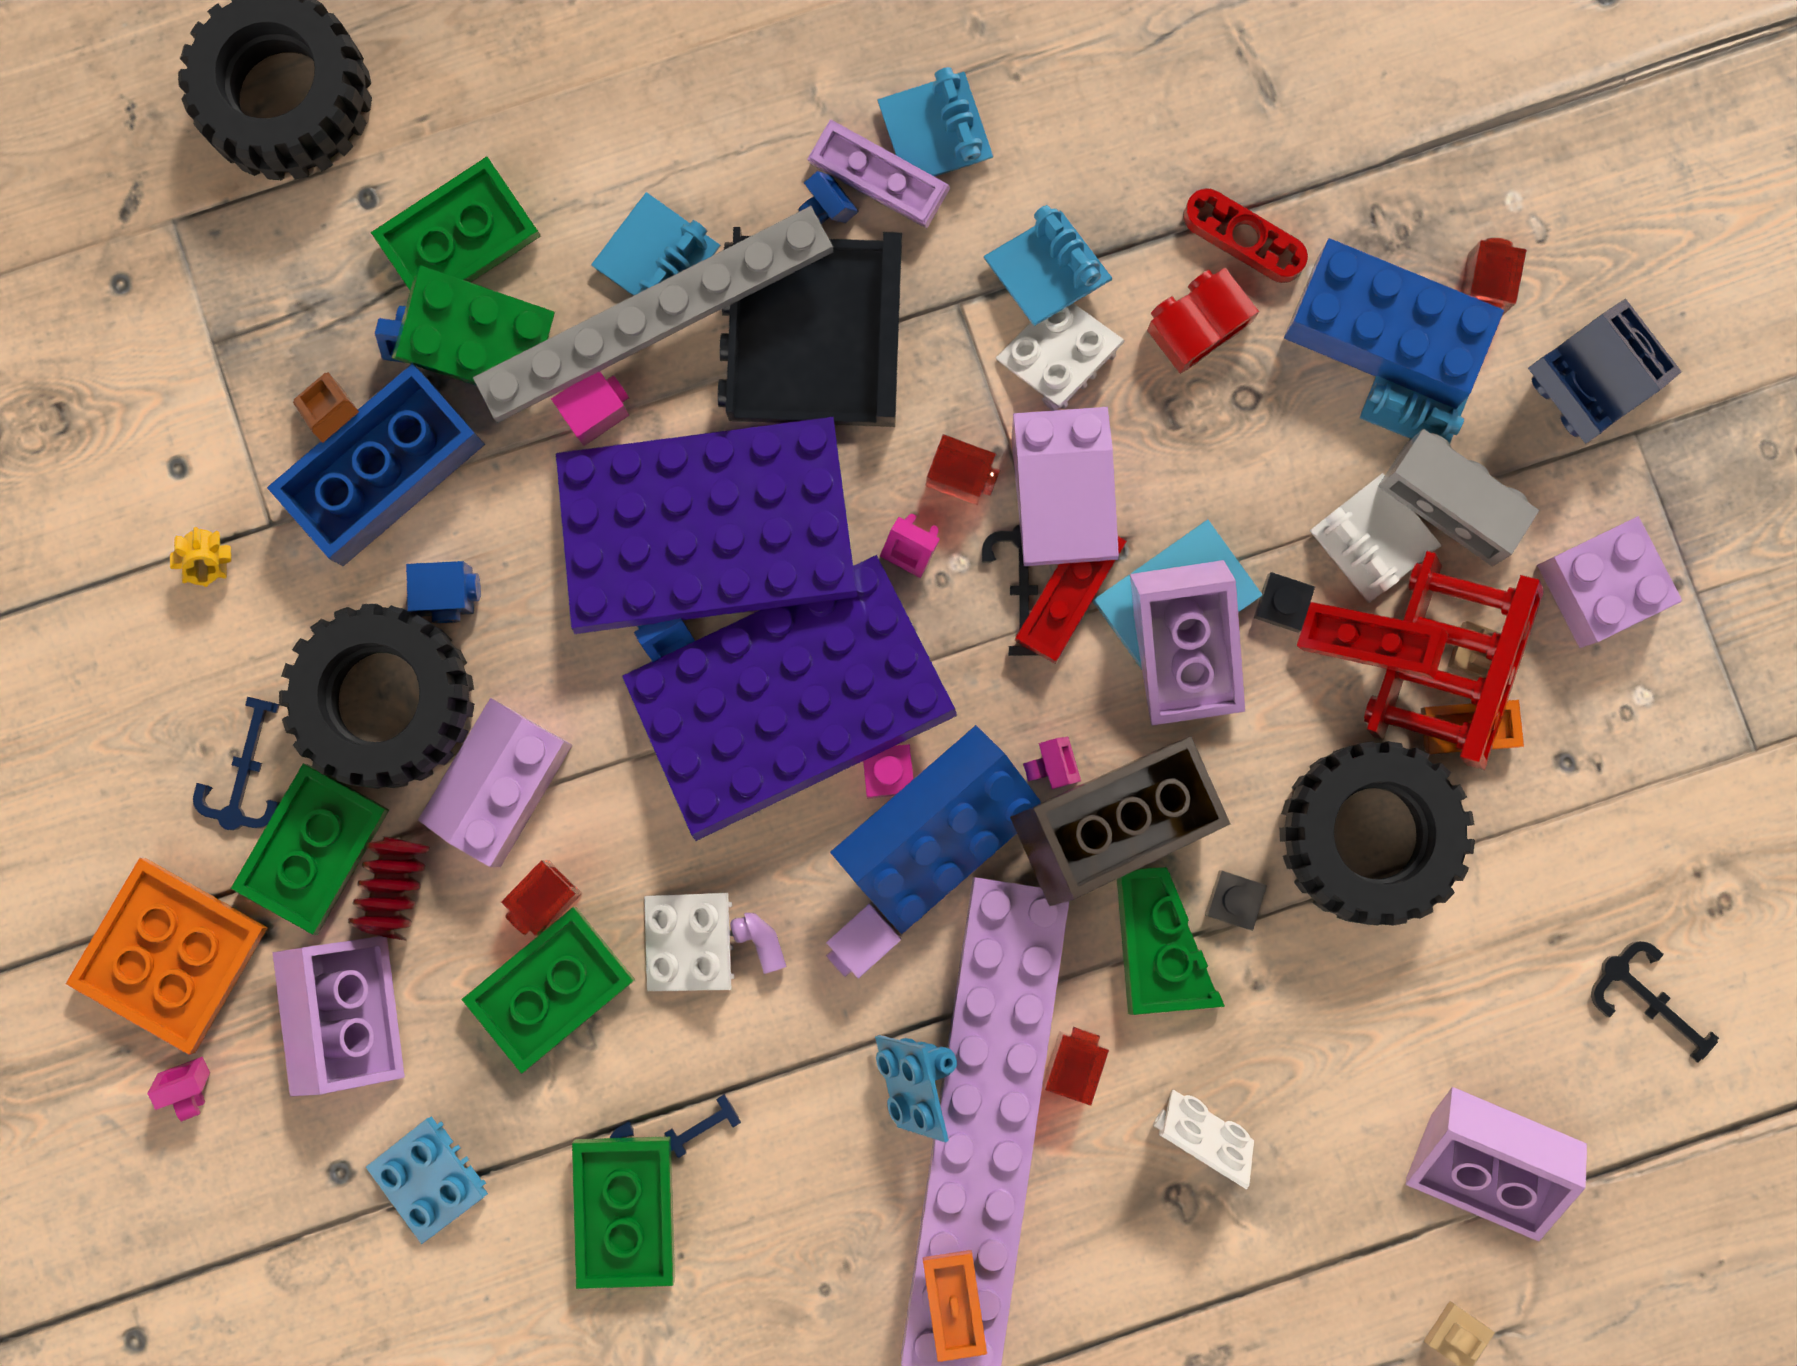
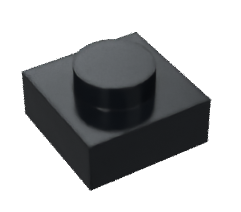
(1284, 602)
(1235, 900)

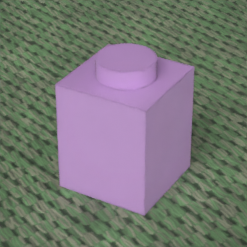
(861, 942)

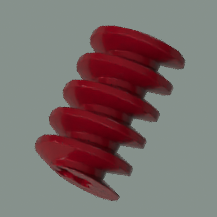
(389, 887)

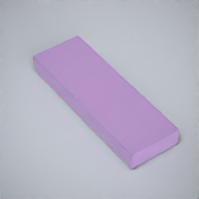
(878, 173)

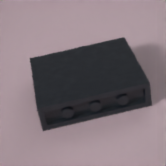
(818, 340)

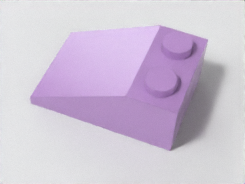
(1065, 486)
(1189, 641)

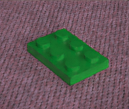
(458, 227)
(465, 327)
(309, 849)
(548, 989)
(623, 1212)

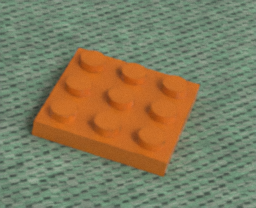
(166, 955)

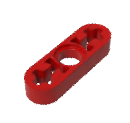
(1248, 255)

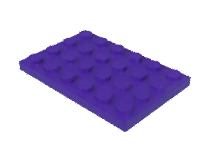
(704, 525)
(786, 700)

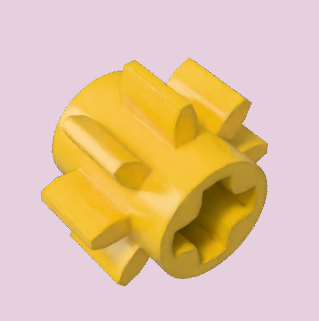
(200, 557)

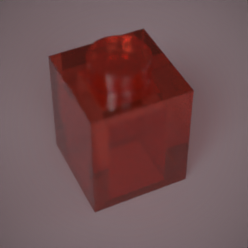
(1494, 272)
(962, 470)
(540, 899)
(1076, 1065)

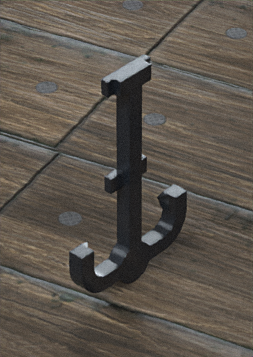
(1023, 589)
(1617, 969)

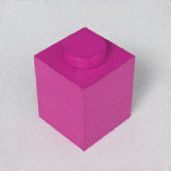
(592, 406)
(888, 772)

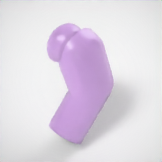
(763, 936)

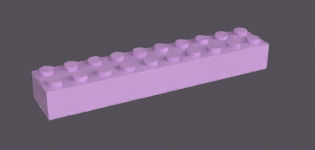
(989, 1105)

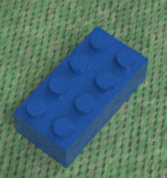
(1394, 324)
(376, 466)
(936, 829)

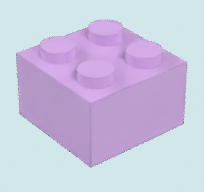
(1609, 583)

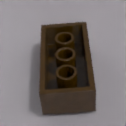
(1120, 821)

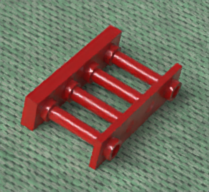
(1487, 693)

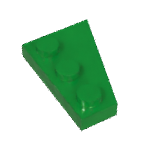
(1159, 951)

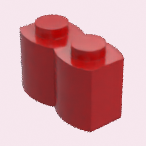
(1202, 319)

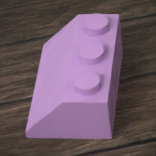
(494, 784)
(338, 1016)
(1498, 1164)

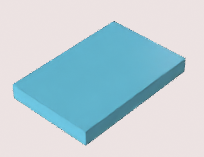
(1196, 547)

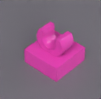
(910, 545)
(1057, 764)
(181, 1087)

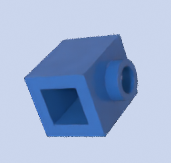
(442, 590)

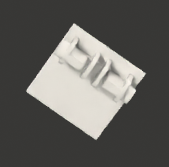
(1061, 354)
(1374, 539)
(688, 942)
(1207, 1137)

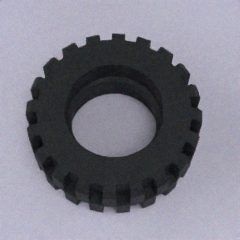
(237, 41)
(316, 685)
(1438, 824)

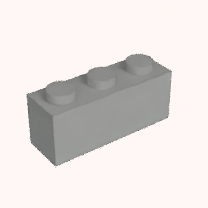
(1459, 497)

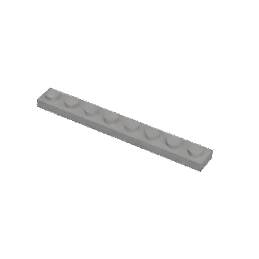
(653, 314)

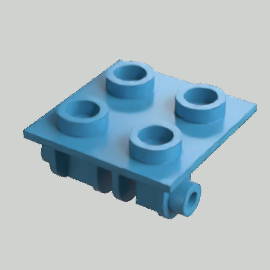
(936, 124)
(653, 247)
(1047, 266)
(1410, 412)
(910, 1079)
(427, 1179)

